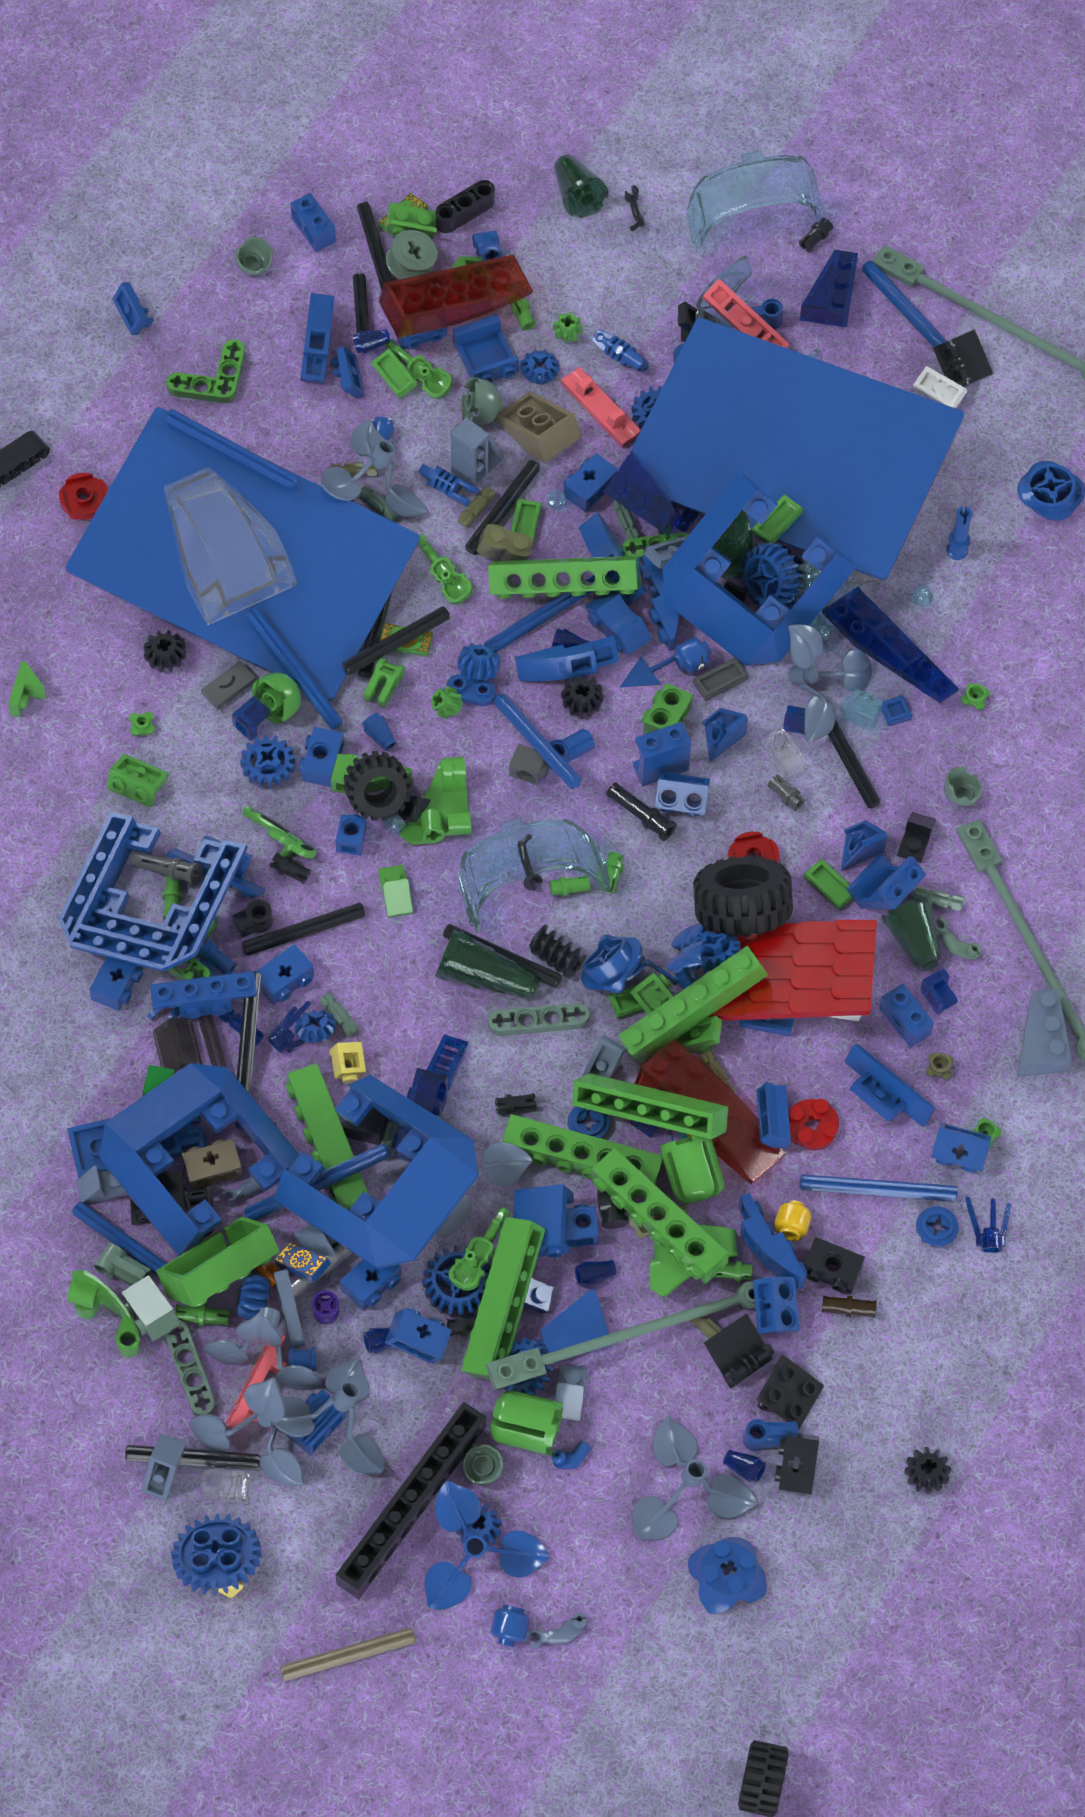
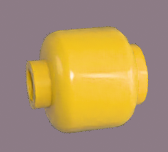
(793, 1220)

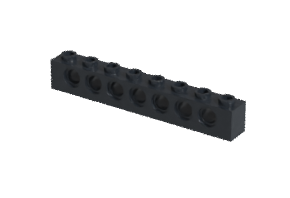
(410, 1500)

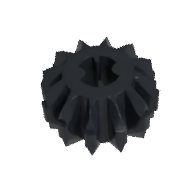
(157, 657)
(582, 696)
(917, 1474)

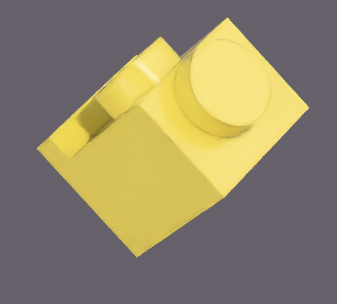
(352, 1055)

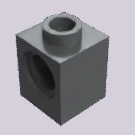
(528, 765)

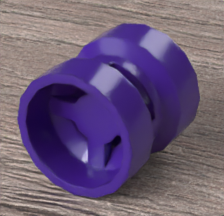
(324, 1302)

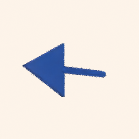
(643, 675)

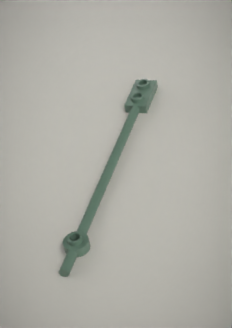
(910, 272)
(986, 858)
(532, 1364)

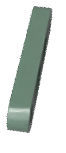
(538, 1014)
(194, 1367)

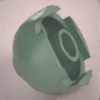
(481, 398)

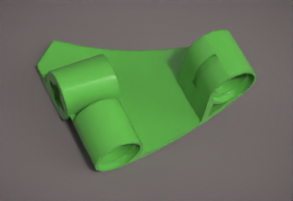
(448, 806)
(668, 1274)
(91, 1293)

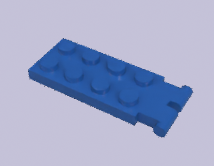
(87, 1142)

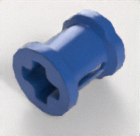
(303, 1358)

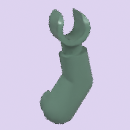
(957, 947)

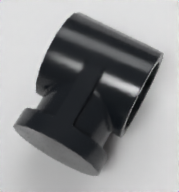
(245, 920)
(612, 1215)

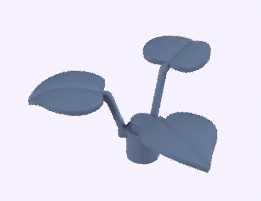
(368, 442)
(805, 647)
(504, 1167)
(263, 1330)
(348, 1386)
(267, 1403)
(677, 1445)

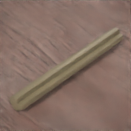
(347, 1654)

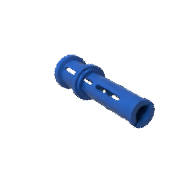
(959, 538)

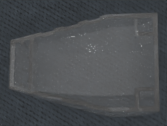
(225, 546)

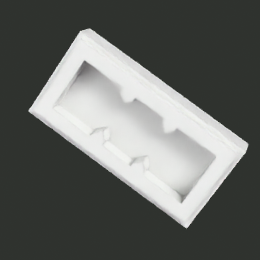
(939, 388)

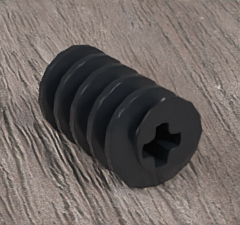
(556, 952)

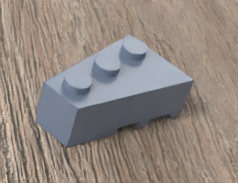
(472, 452)
(1045, 1036)

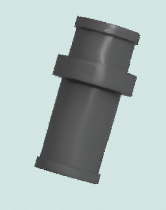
(789, 795)

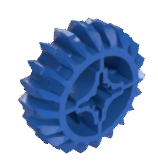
(770, 571)
(453, 1302)

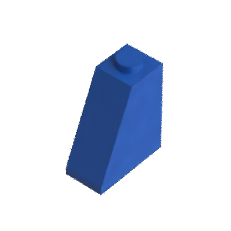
(575, 1325)

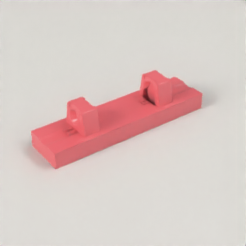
(740, 316)
(601, 407)
(266, 1362)

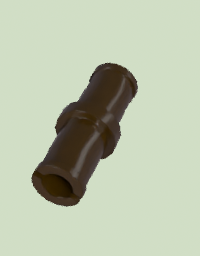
(849, 1306)

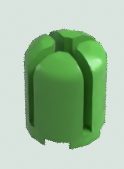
(693, 1169)
(526, 1421)

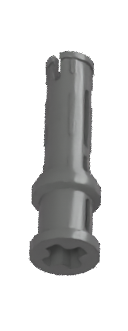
(142, 861)

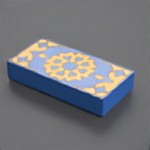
(302, 1261)

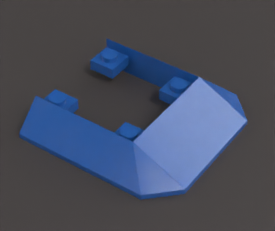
(697, 596)
(95, 908)
(136, 1157)
(418, 1202)

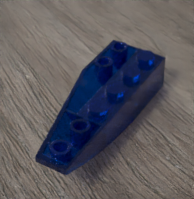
(886, 643)

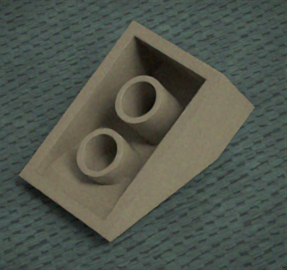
(539, 426)

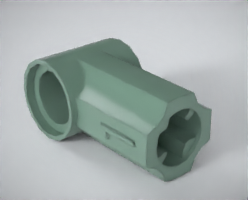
(117, 1264)

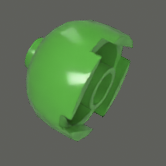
(279, 695)

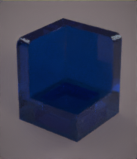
(249, 717)
(794, 720)
(937, 991)

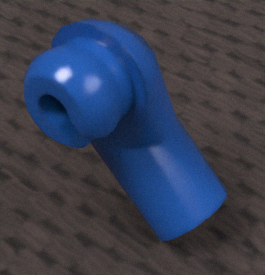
(572, 1459)

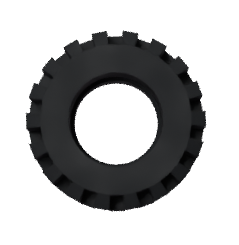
(385, 802)
(763, 1778)

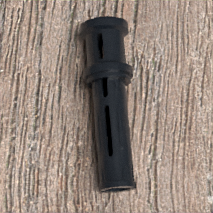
(650, 817)

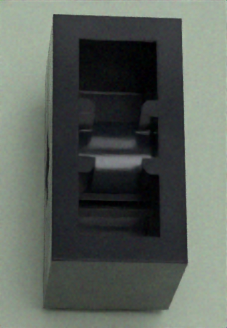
(799, 1479)

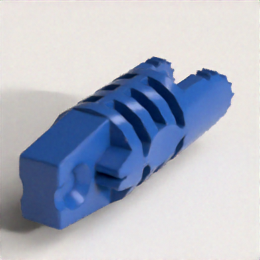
(619, 350)
(447, 483)

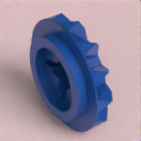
(540, 375)
(313, 1033)
(578, 1115)
(930, 1217)

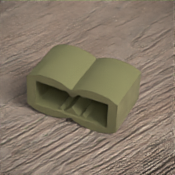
(500, 544)

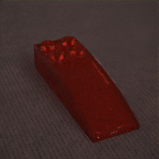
(452, 295)
(683, 1074)

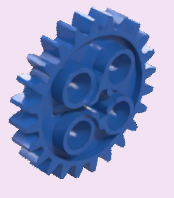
(216, 1554)

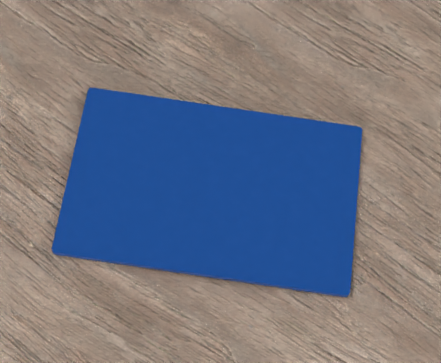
(800, 428)
(338, 551)

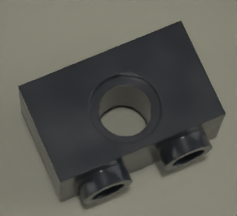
(825, 1253)

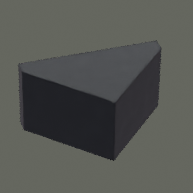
(368, 1130)

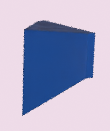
(723, 730)
(862, 843)

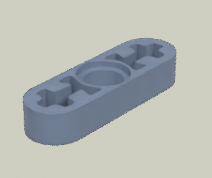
(289, 1308)

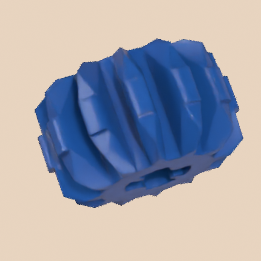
(478, 662)
(252, 1296)
(491, 1526)

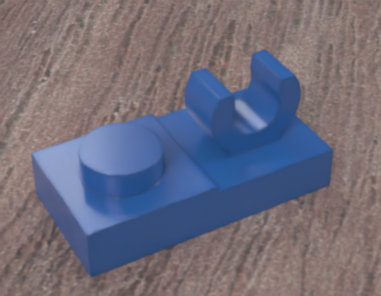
(130, 309)
(349, 372)

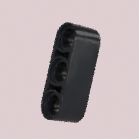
(465, 206)
(21, 455)

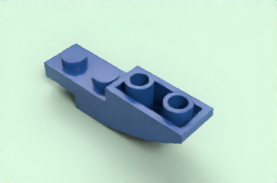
(317, 338)
(603, 543)
(660, 612)
(565, 663)
(770, 1249)

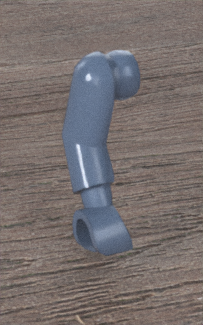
(244, 1190)
(564, 1635)

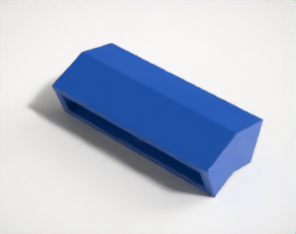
(773, 1115)

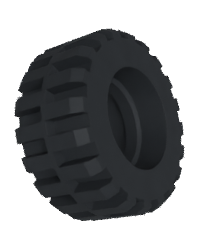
(743, 896)

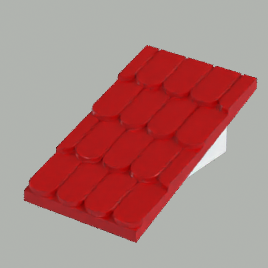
(810, 971)

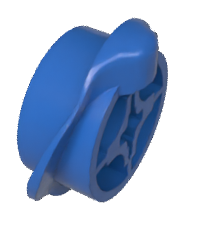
(1057, 479)
(611, 963)

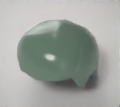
(252, 253)
(962, 787)
(484, 1460)

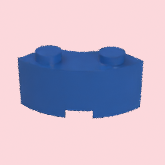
(617, 620)

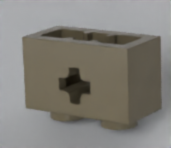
(225, 1167)

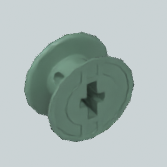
(411, 254)

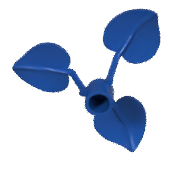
(683, 962)
(458, 1508)

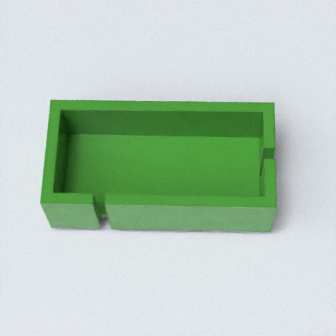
(213, 1265)

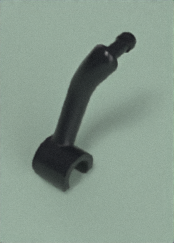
(632, 199)
(527, 865)

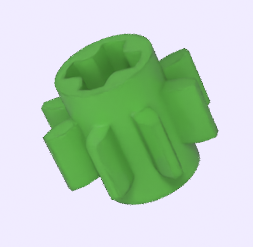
(567, 327)
(446, 702)

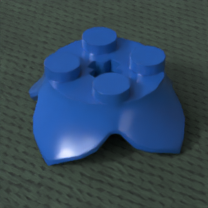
(721, 1591)

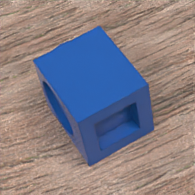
(351, 843)

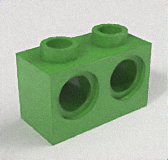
(667, 713)

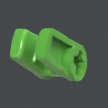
(385, 674)

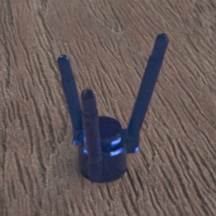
(282, 1036)
(990, 1240)

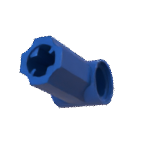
(487, 245)
(771, 306)
(574, 745)
(770, 1432)

